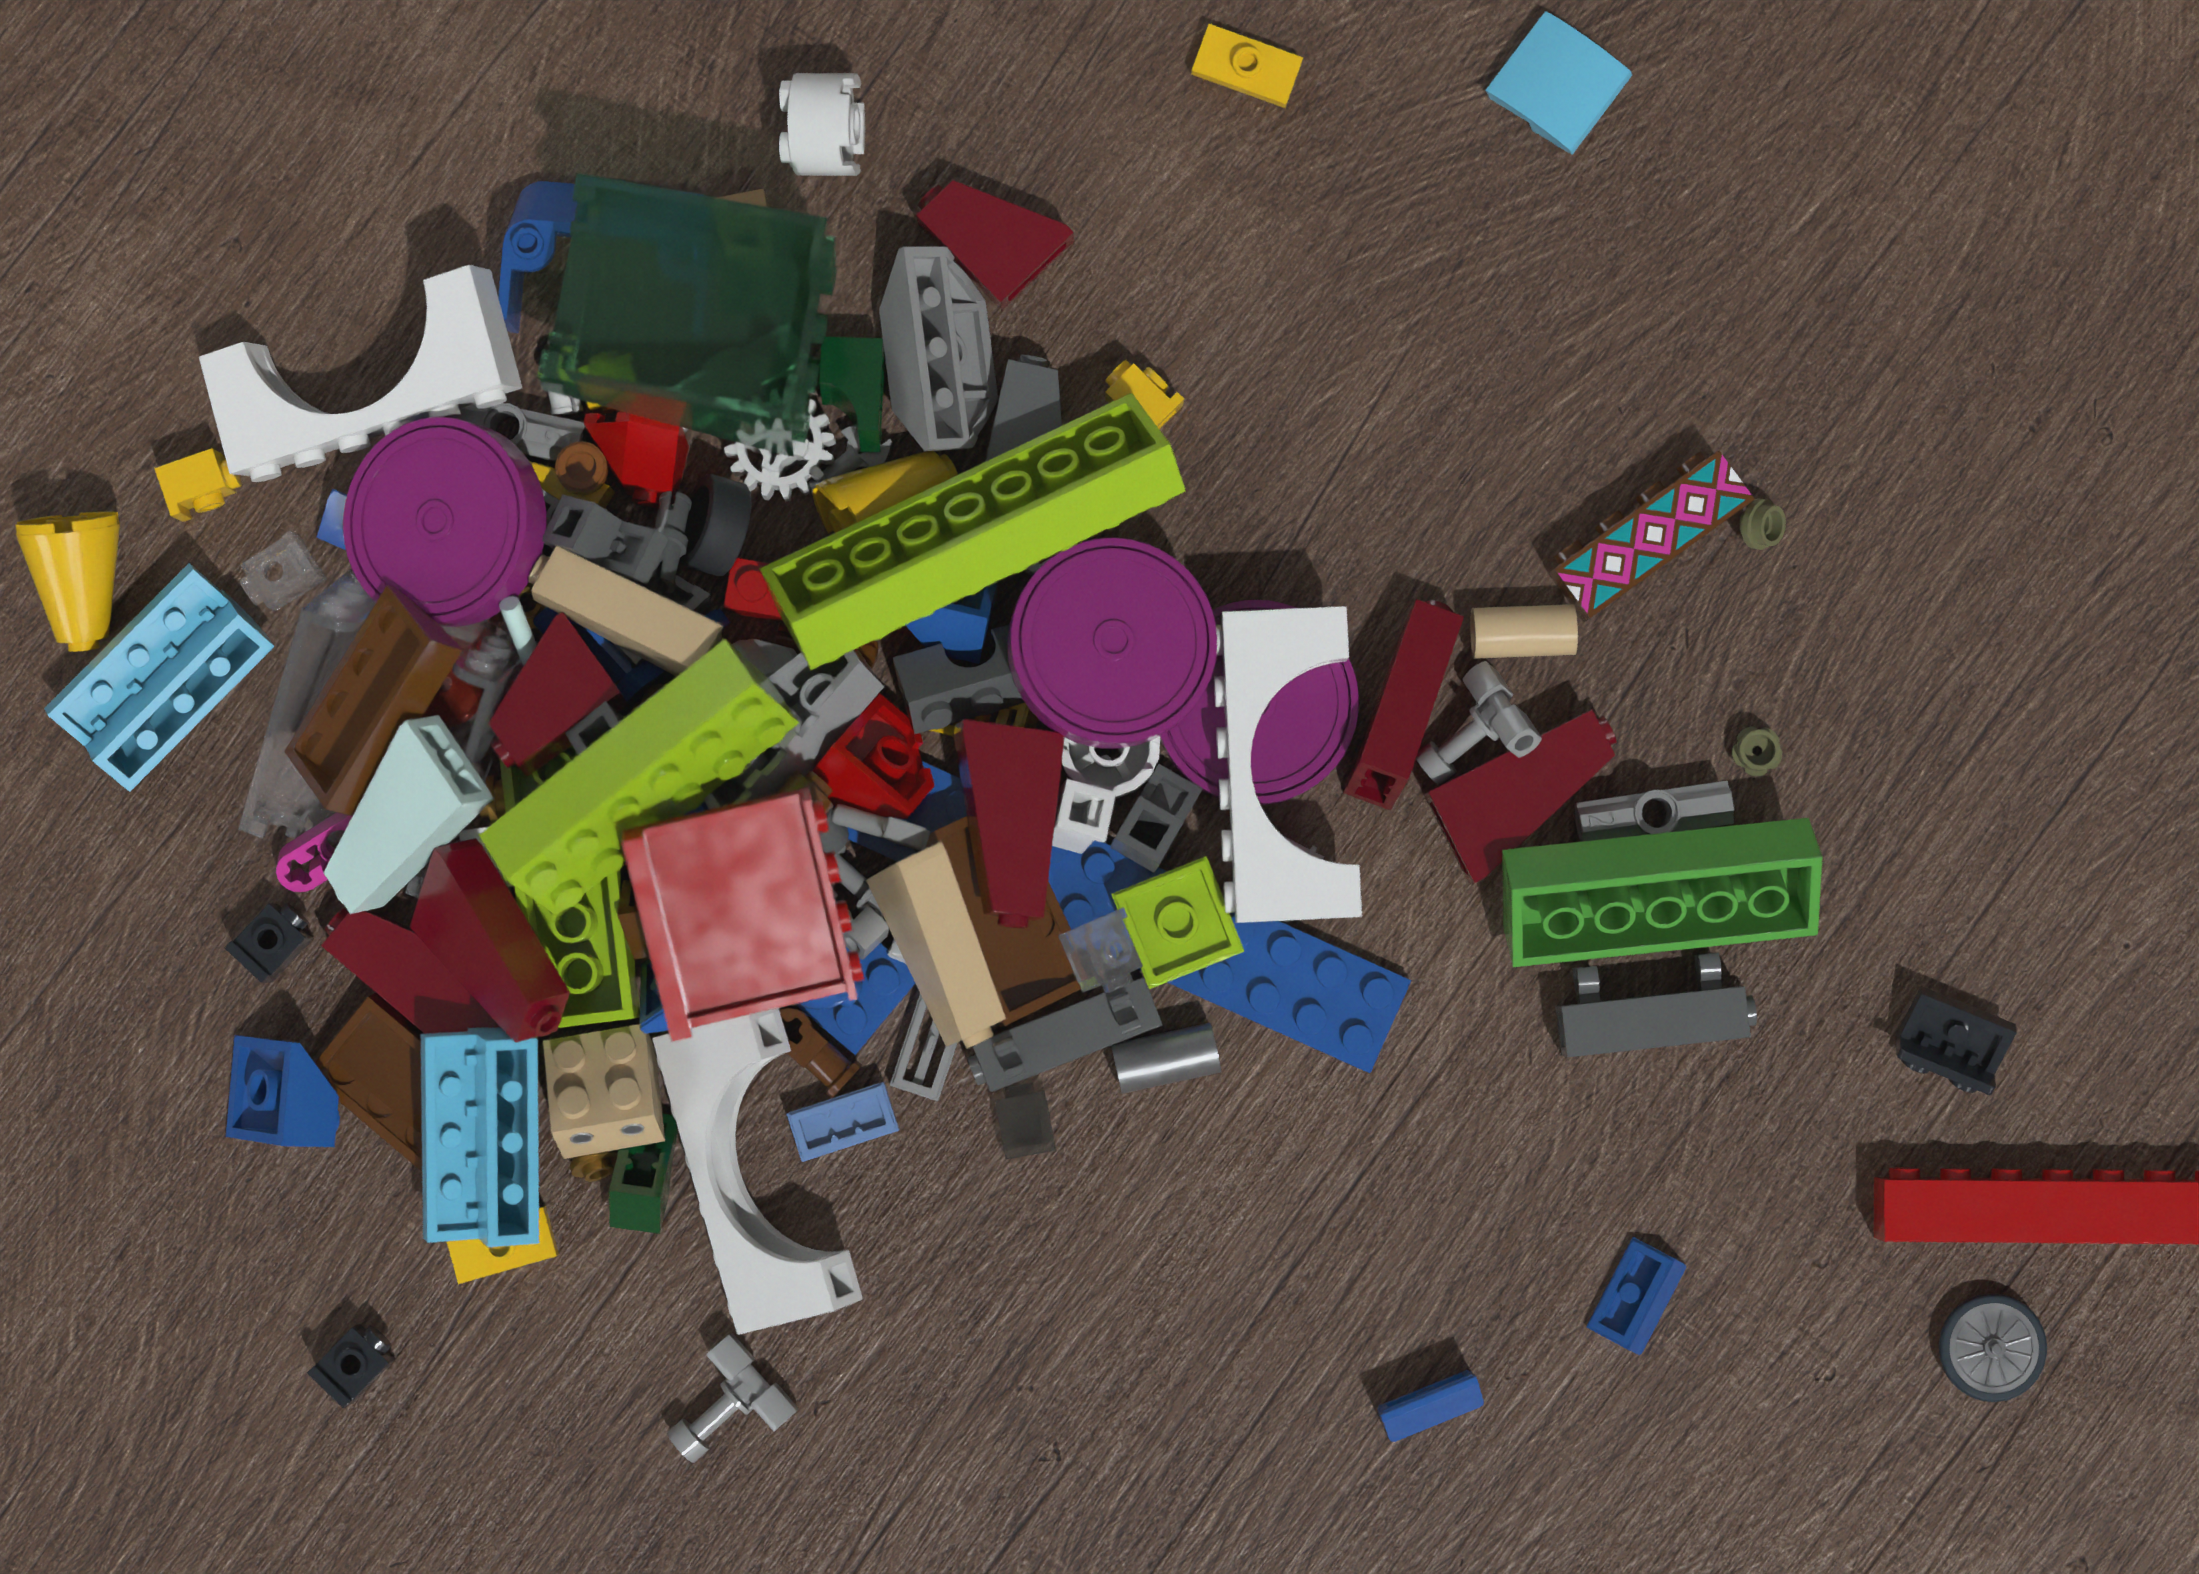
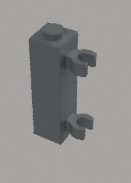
(1654, 1020)
(1064, 1035)

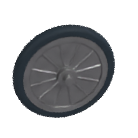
(1992, 1347)

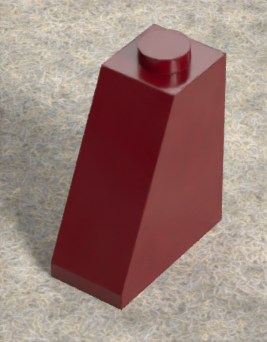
(992, 239)
(550, 697)

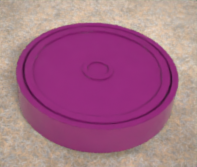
(445, 519)
(1112, 643)
(1296, 737)

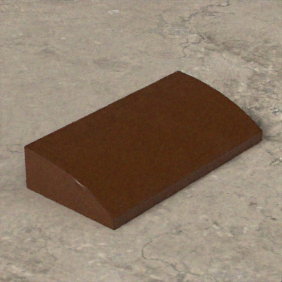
(375, 688)
(1024, 964)
(378, 1074)

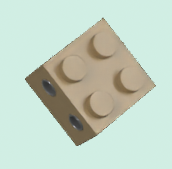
(603, 1091)

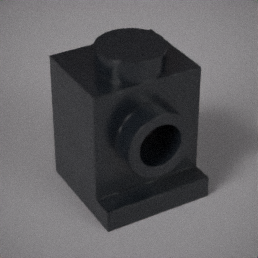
(292, 940)
(337, 1379)

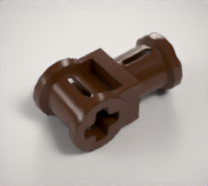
(818, 1054)

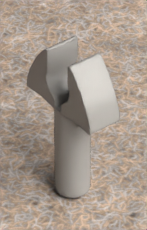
(852, 459)
(887, 828)

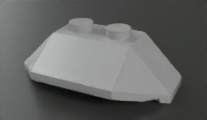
(937, 349)

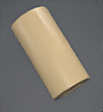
(1523, 631)

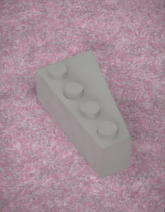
(825, 706)

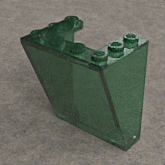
(692, 311)

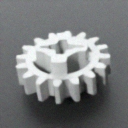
(774, 468)

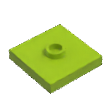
(1178, 922)

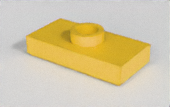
(1247, 65)
(476, 1260)

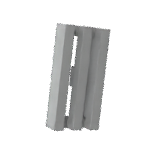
(917, 1085)

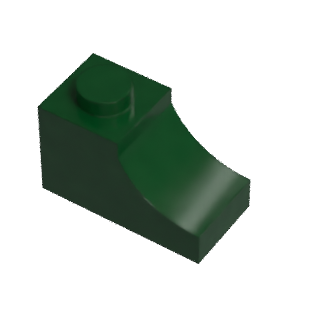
(854, 382)
(642, 1183)

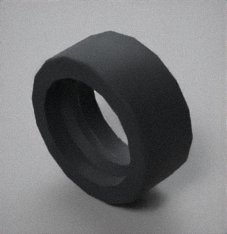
(716, 524)

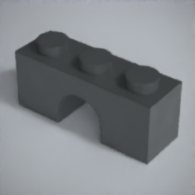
(945, 693)

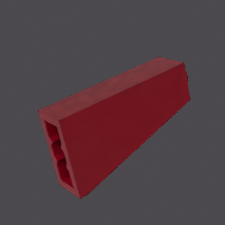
(1404, 704)
(1513, 796)
(1011, 811)
(487, 942)
(404, 972)

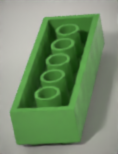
(1661, 892)

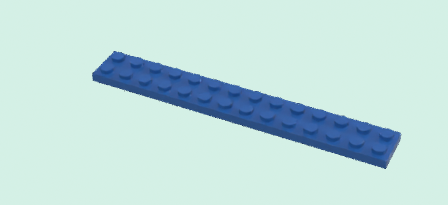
(1279, 980)

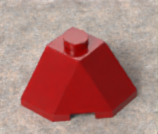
(641, 454)
(877, 763)

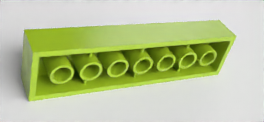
(973, 530)

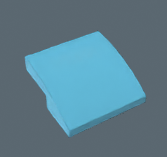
(1559, 82)

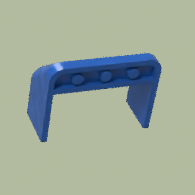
(530, 240)

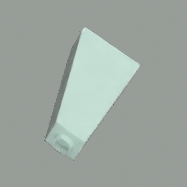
(412, 805)

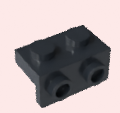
(1953, 1041)

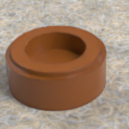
(581, 468)

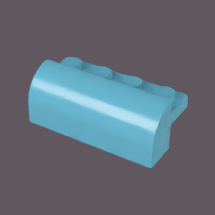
(160, 677)
(480, 1137)

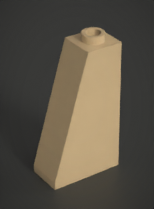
(623, 611)
(939, 944)

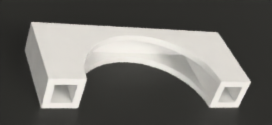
(459, 364)
(1269, 873)
(761, 1270)

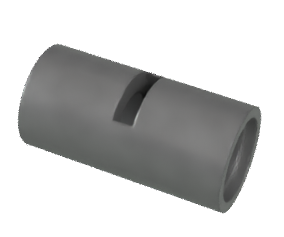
(1166, 1058)

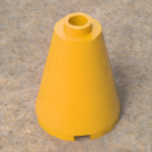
(870, 490)
(73, 572)

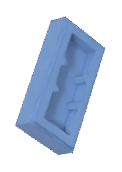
(843, 1121)

